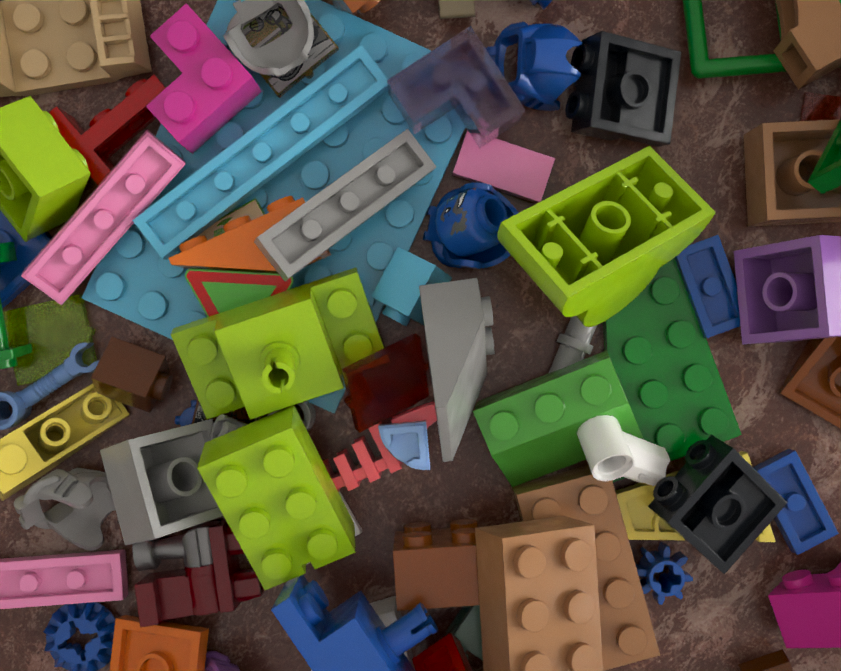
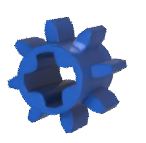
(668, 584)

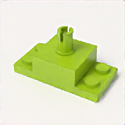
(279, 347)

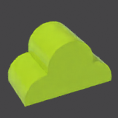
(606, 235)

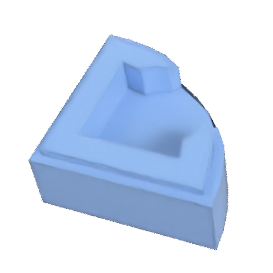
(407, 443)

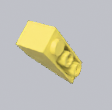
(55, 437)

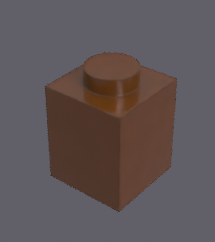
(132, 375)

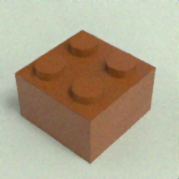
(436, 565)

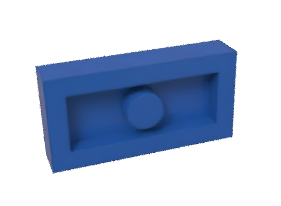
(710, 286)
(804, 518)

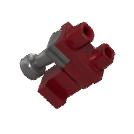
(205, 585)

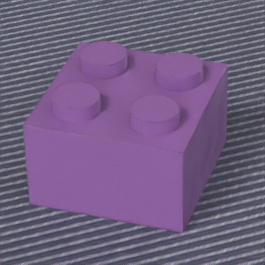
(790, 290)

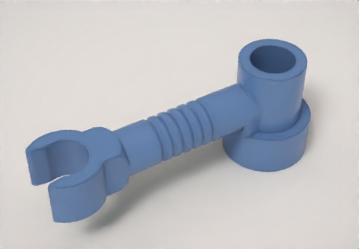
(24, 400)

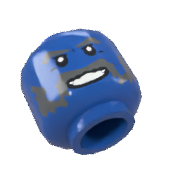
(470, 222)

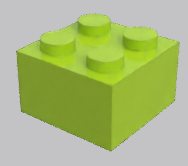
(38, 170)

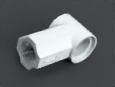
(620, 454)

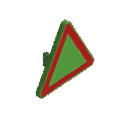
(228, 289)

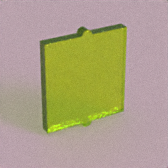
(52, 333)

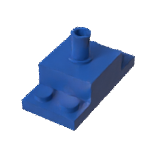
(351, 633)

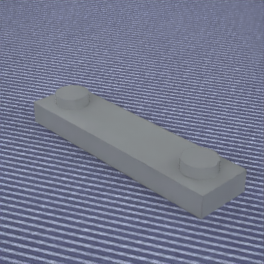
(344, 205)

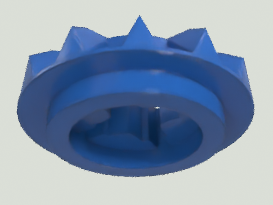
(89, 619)

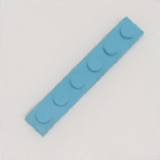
(262, 152)

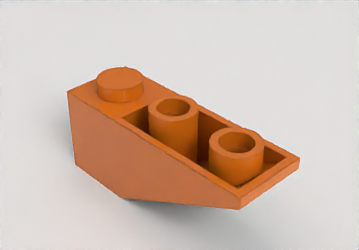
(236, 246)

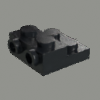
(624, 89)
(717, 502)

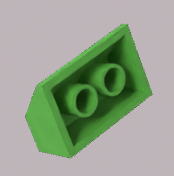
(537, 422)

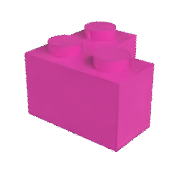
(211, 81)
(809, 608)

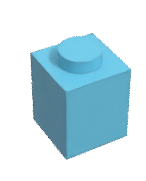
(400, 286)

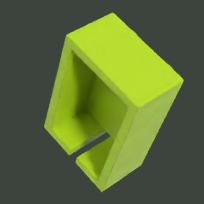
(277, 497)

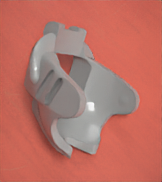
(282, 53)
(82, 507)

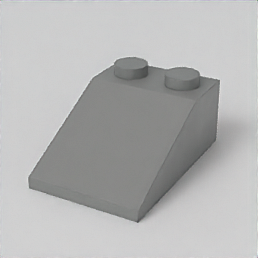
(456, 353)

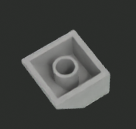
(159, 483)

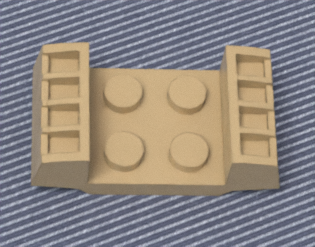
(69, 44)

